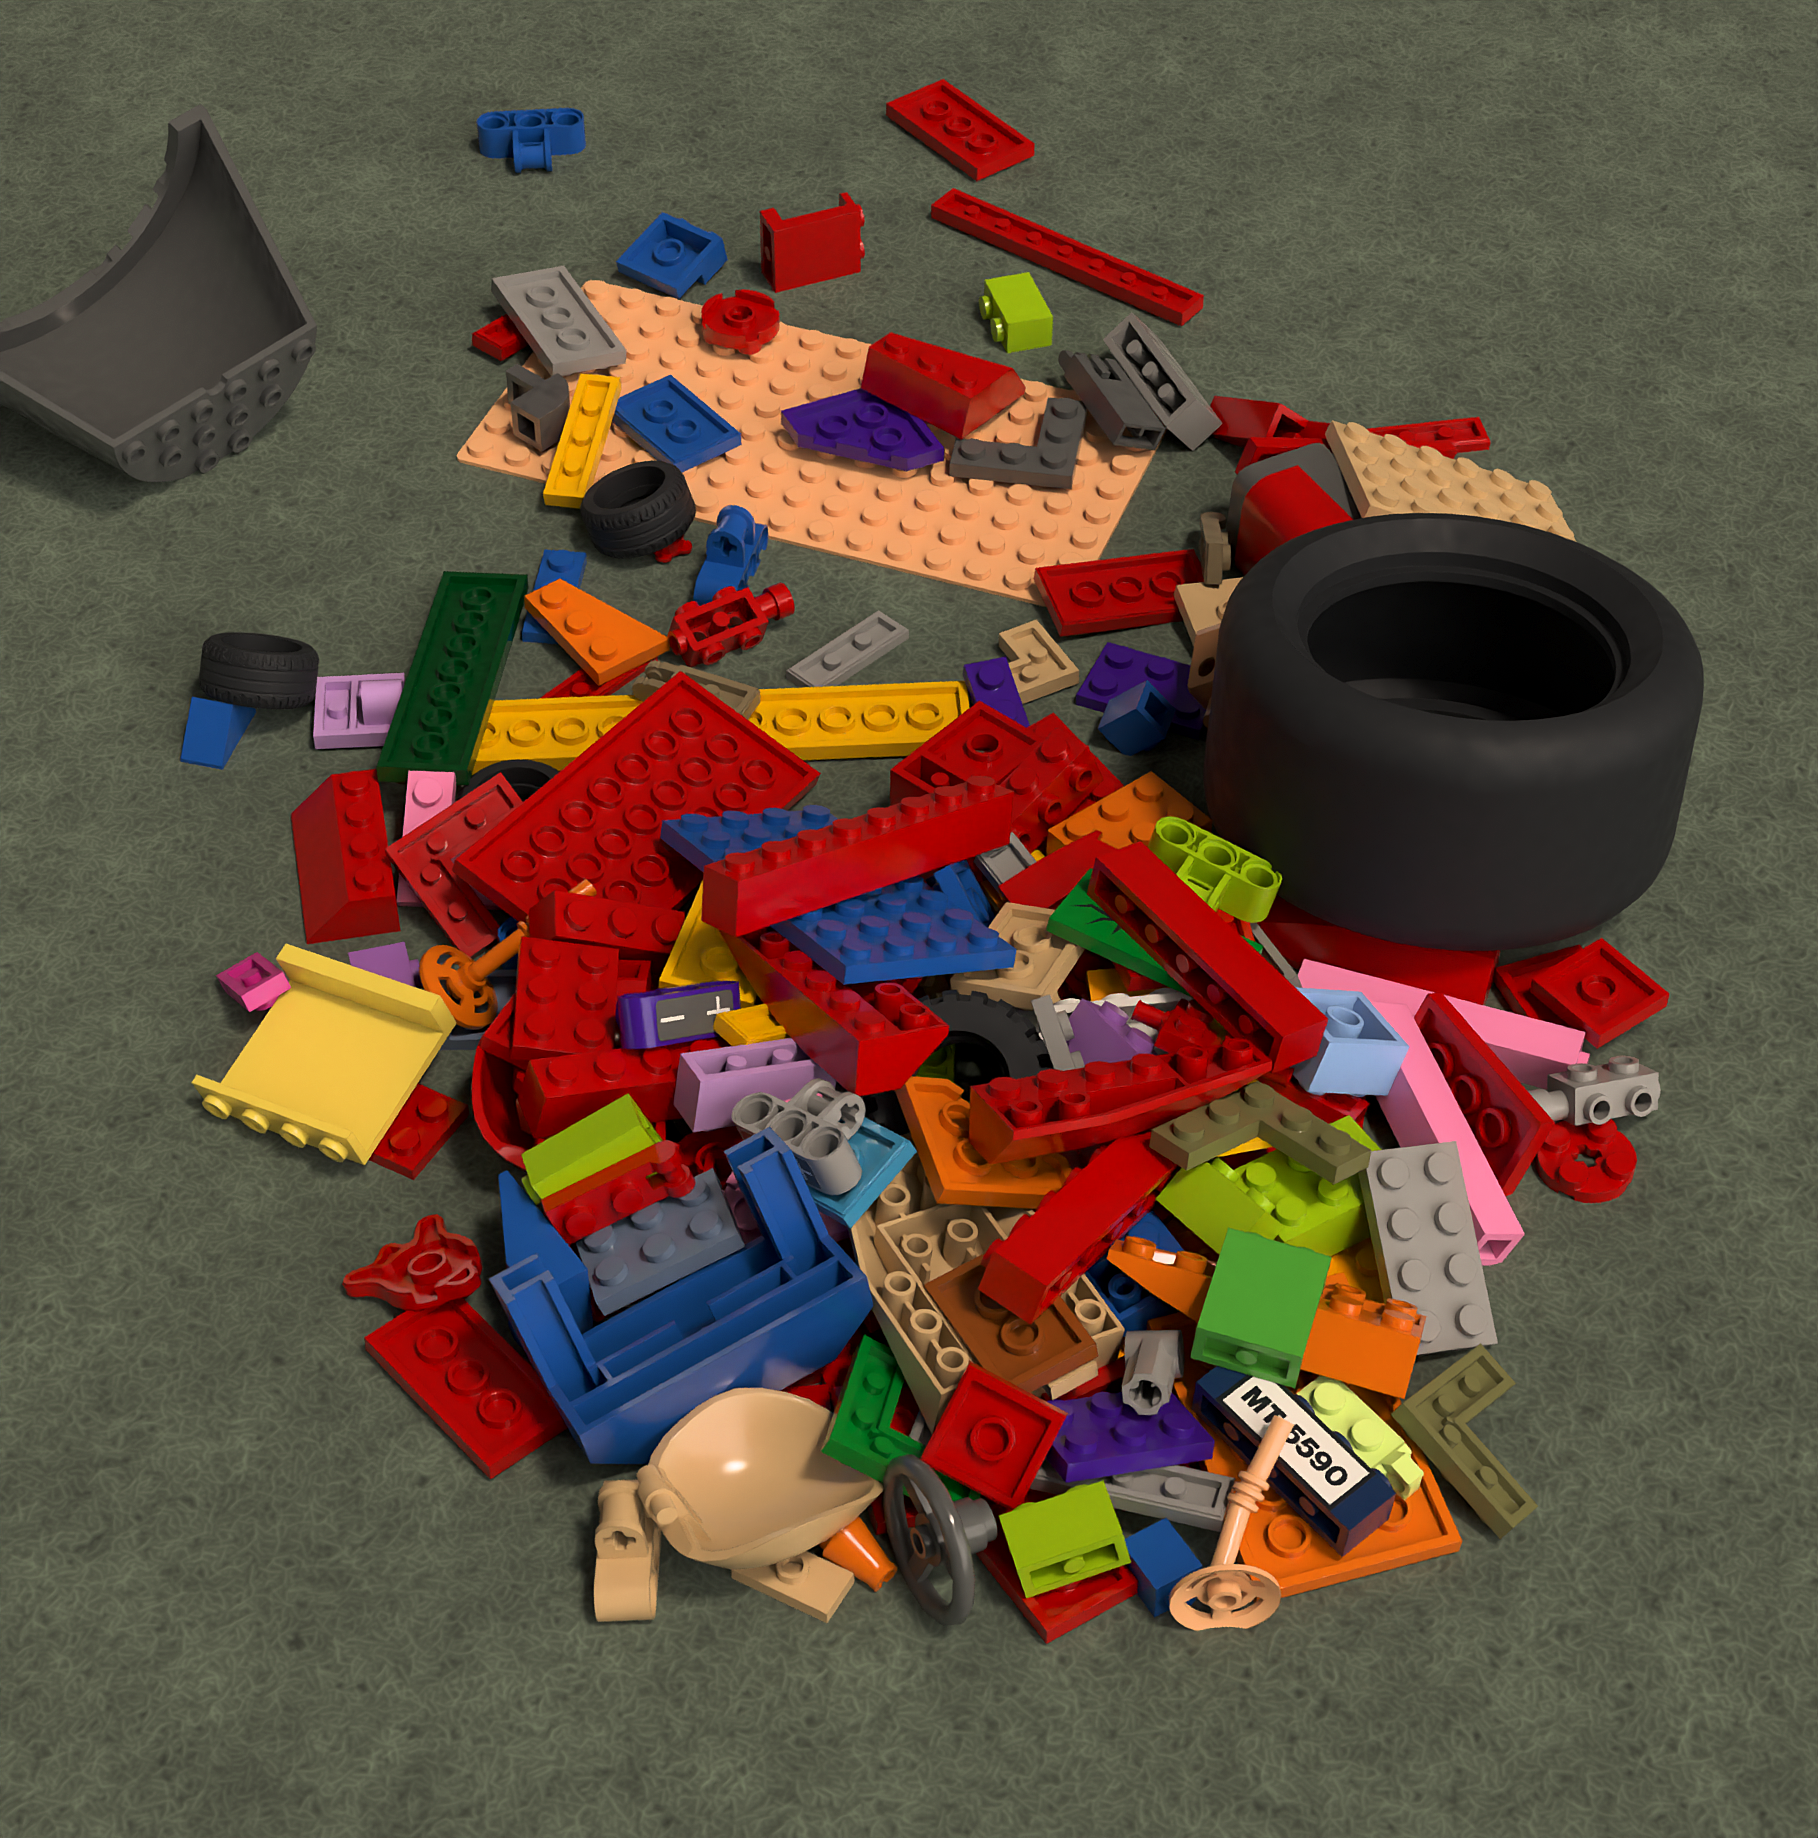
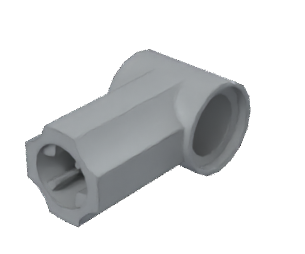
(1151, 1365)

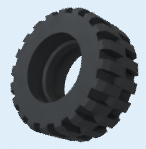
(977, 1022)

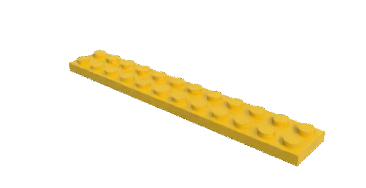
(805, 720)

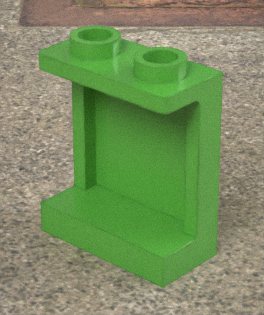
(1260, 1307)

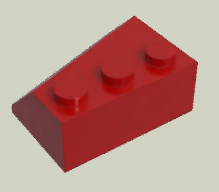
(939, 383)

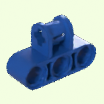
(531, 135)
(730, 553)

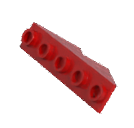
(1260, 419)

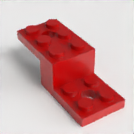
(952, 754)

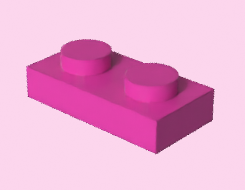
(254, 982)

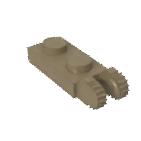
(1213, 547)
(737, 695)

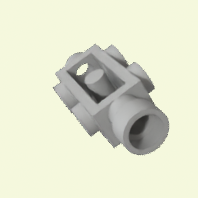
(1606, 1089)

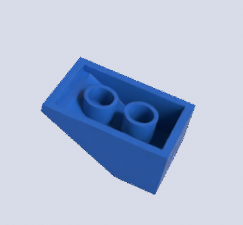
(529, 1233)

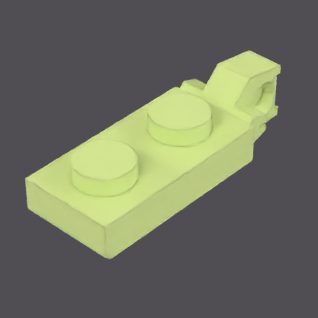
(1366, 1432)

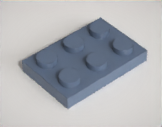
(660, 1244)

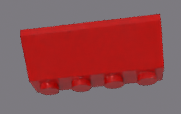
(343, 860)

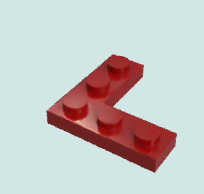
(428, 856)

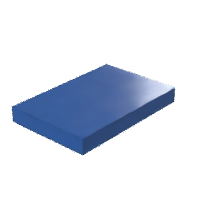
(674, 424)

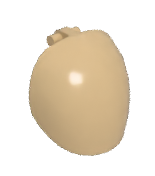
(749, 1480)

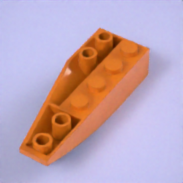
(1350, 1335)

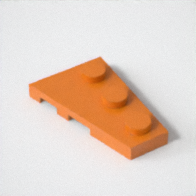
(593, 632)

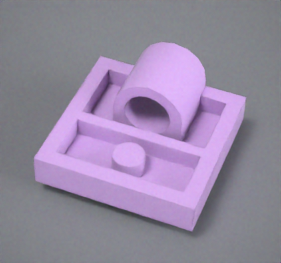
(355, 709)

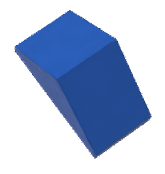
(213, 731)

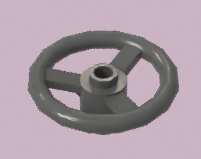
(943, 1535)

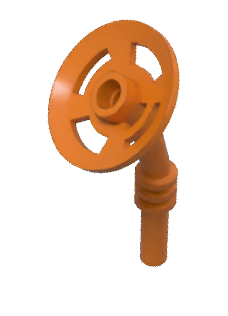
(474, 974)

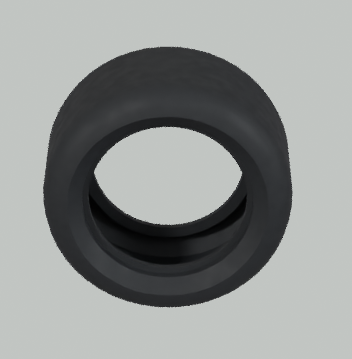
(1451, 729)

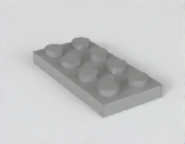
(558, 321)
(1428, 1244)

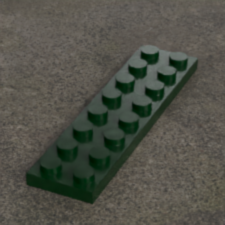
(454, 676)

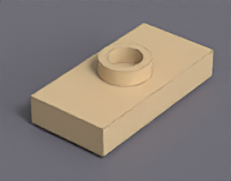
(802, 1583)

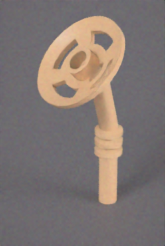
(1223, 1581)

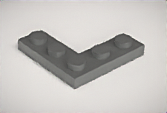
(1047, 465)

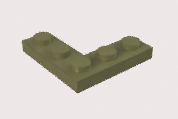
(1266, 1115)
(1437, 1424)

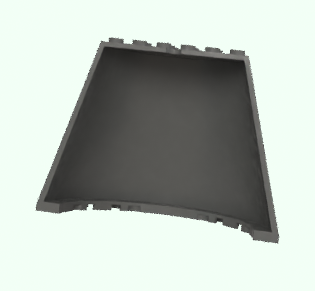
(175, 337)

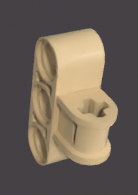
(626, 1555)

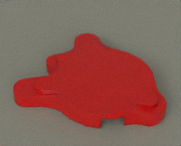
(422, 1272)

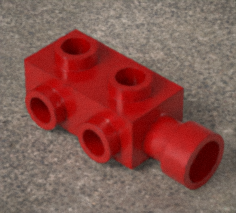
(728, 607)

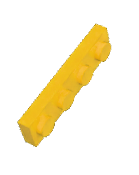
(582, 440)

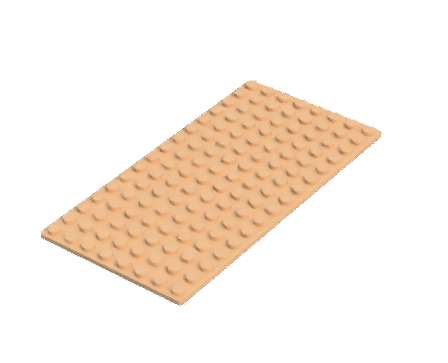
(902, 520)

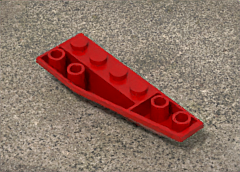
(1449, 972)
(858, 1033)
(1104, 1099)

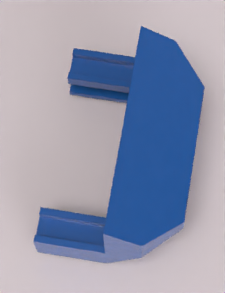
(734, 1324)

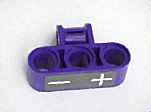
(674, 1013)

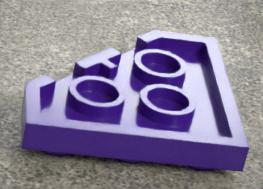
(864, 430)

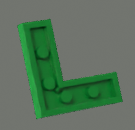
(863, 1416)

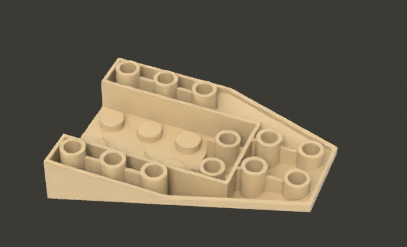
(913, 1240)

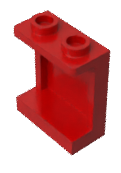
(811, 245)

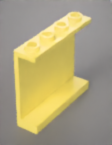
(332, 1057)

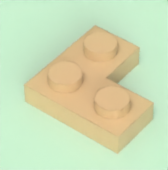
(1036, 661)

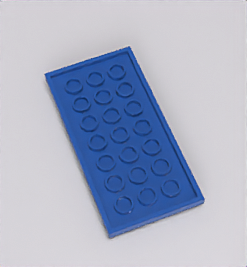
(867, 938)

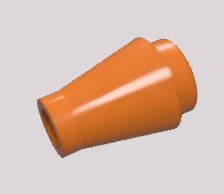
(860, 1553)

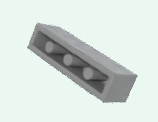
(1162, 381)

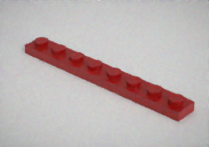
(1068, 257)

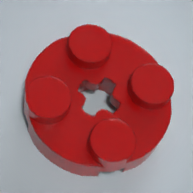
(740, 321)
(1596, 1184)

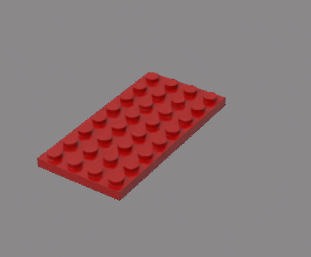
(608, 805)

